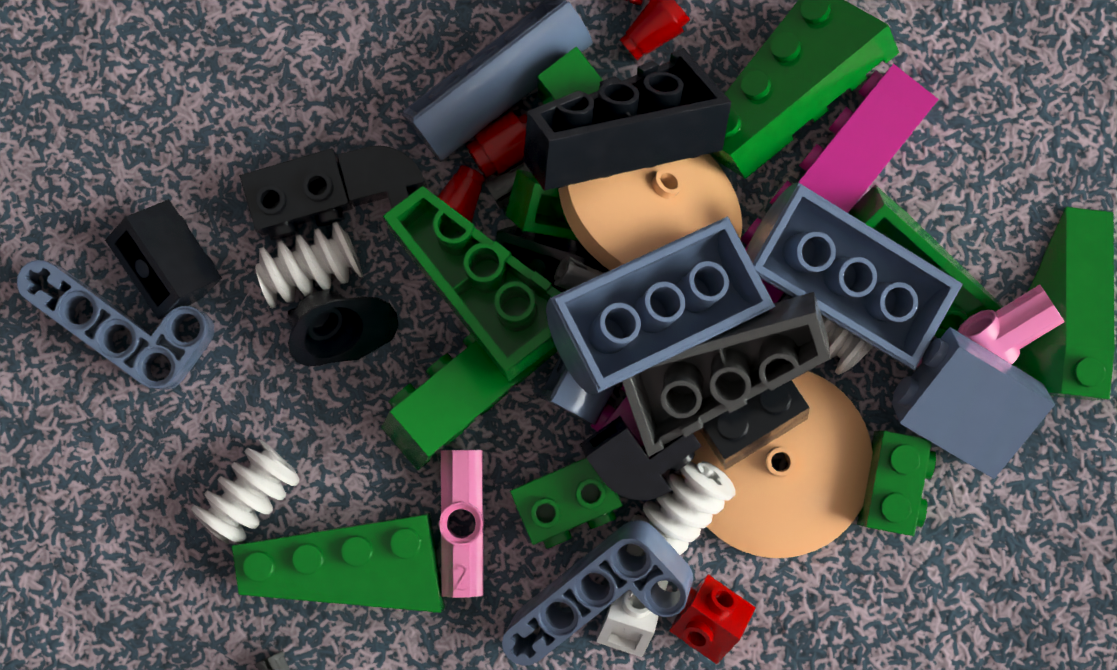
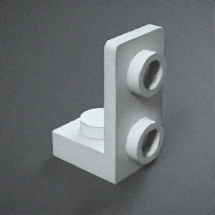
(628, 622)

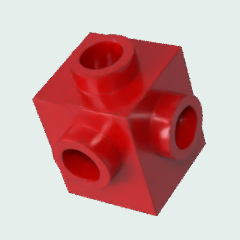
(712, 619)

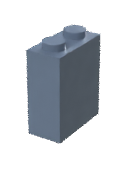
(971, 402)

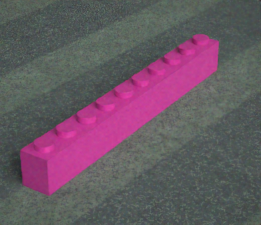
(846, 166)

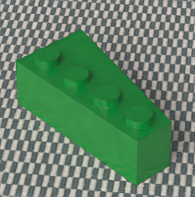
(797, 74)
(478, 279)
(448, 401)
(358, 564)

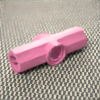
(1012, 325)
(462, 555)

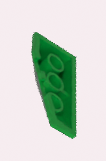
(892, 221)
(1079, 280)

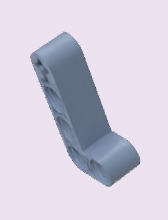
(108, 319)
(589, 598)

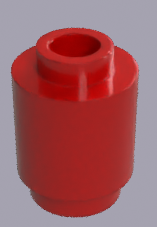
(499, 144)

